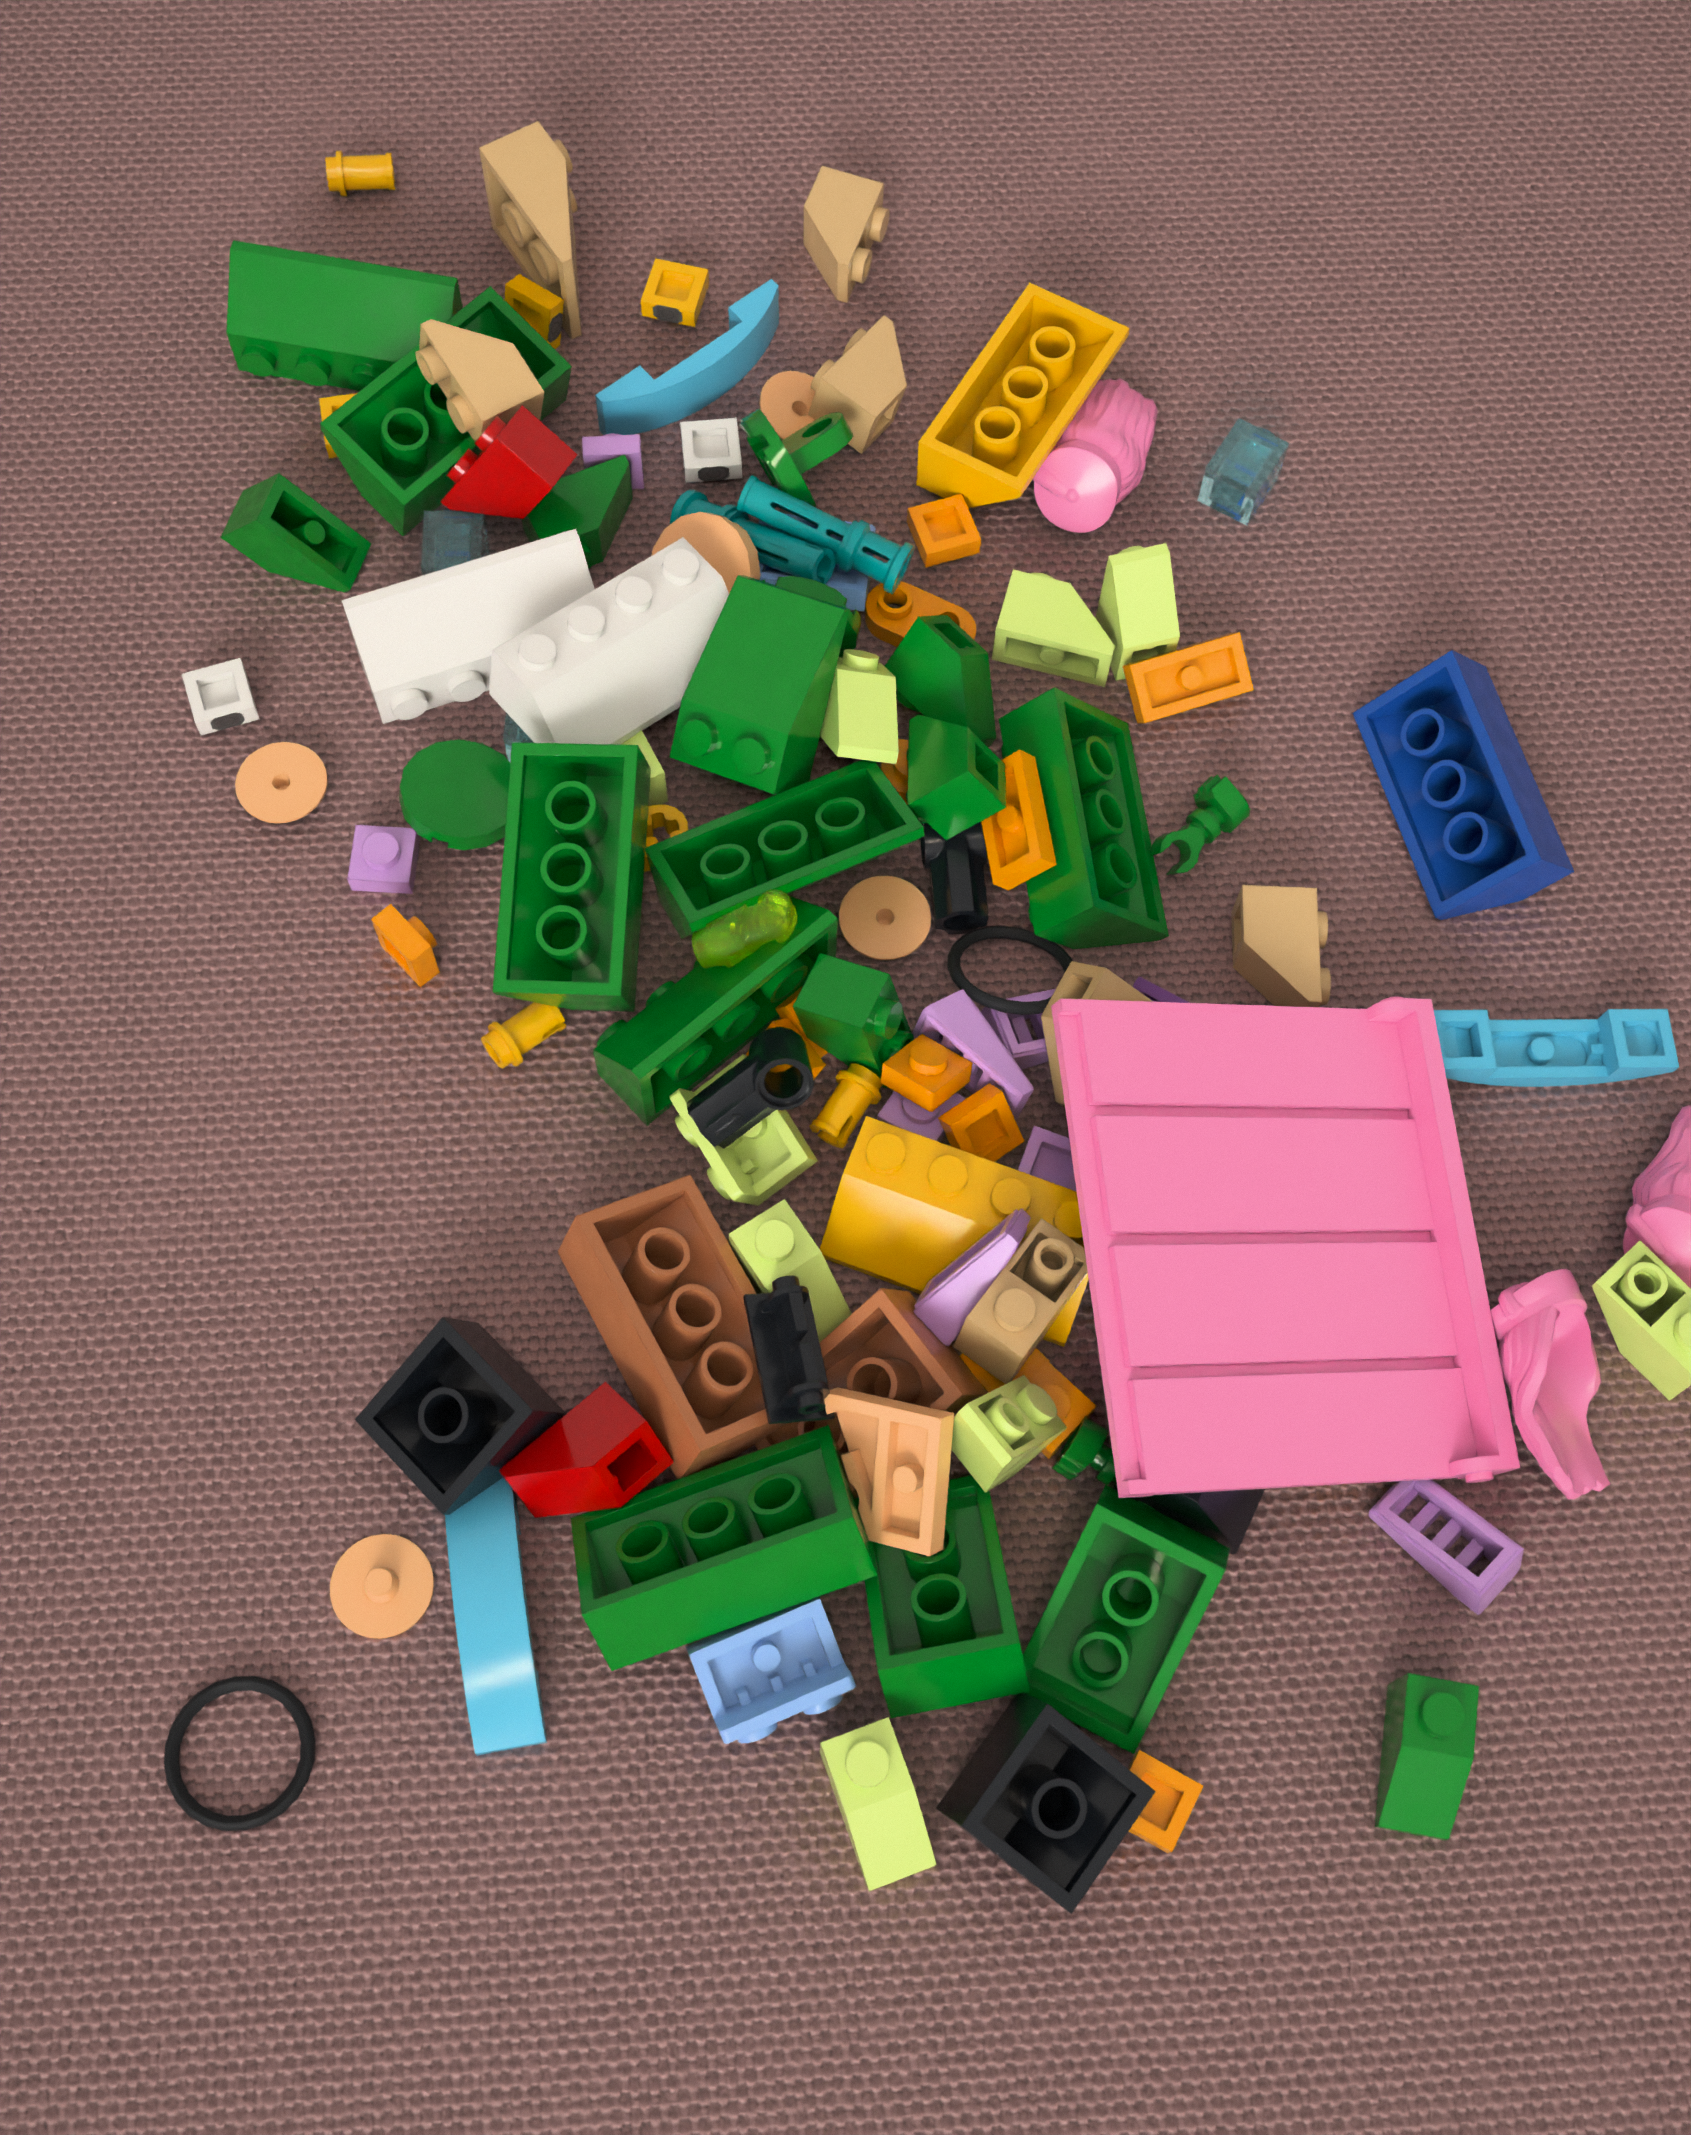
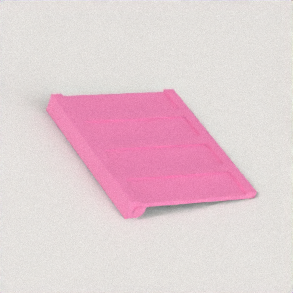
(1279, 1247)

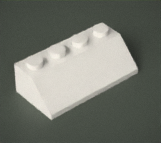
(437, 632)
(613, 654)

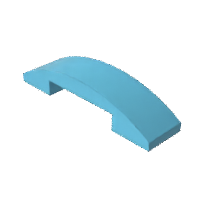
(643, 403)
(1556, 1051)
(494, 1622)

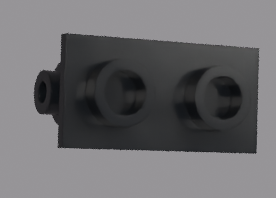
(788, 1353)

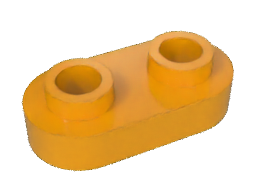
(894, 623)

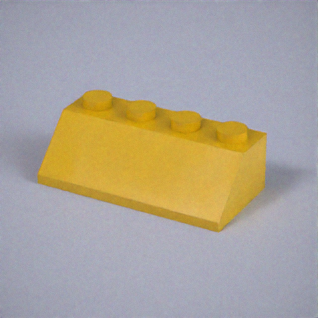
(1017, 399)
(920, 1204)

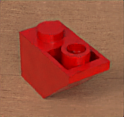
(513, 470)
(588, 1459)

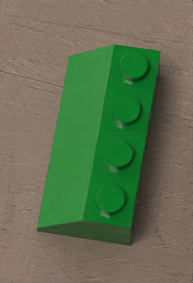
(327, 314)
(398, 427)
(1093, 800)
(780, 844)
(573, 875)
(708, 1016)
(719, 1549)

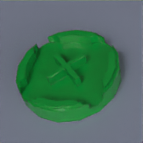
(456, 793)

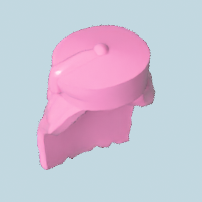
(1097, 458)
(1663, 1202)
(1551, 1376)

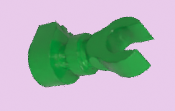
(1218, 810)
(1087, 1449)

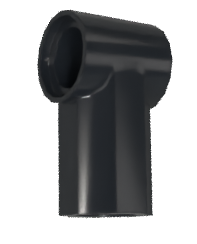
(956, 878)
(752, 1091)

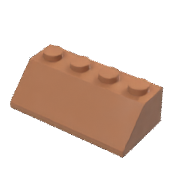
(673, 1320)

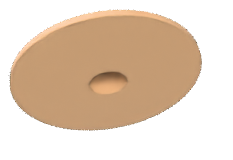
(787, 401)
(281, 782)
(884, 917)
(381, 1586)

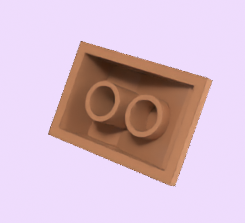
(891, 1356)

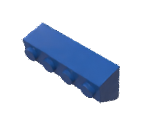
(1461, 789)

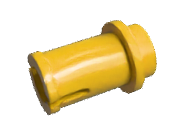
(359, 172)
(521, 1033)
(847, 1104)

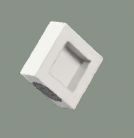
(711, 450)
(220, 696)

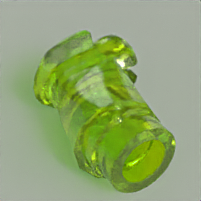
(745, 930)

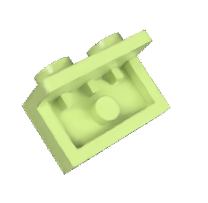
(754, 1163)

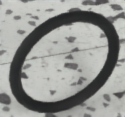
(1001, 932)
(285, 1800)

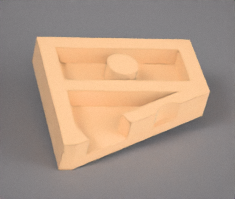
(897, 1466)

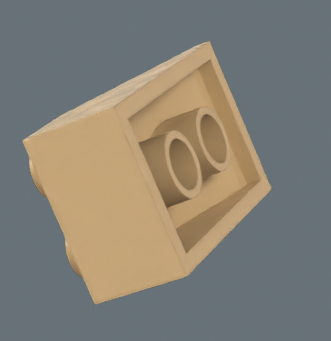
(534, 211)

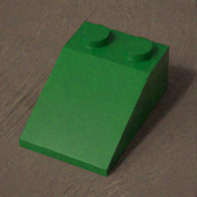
(761, 687)
(946, 1618)
(1122, 1618)

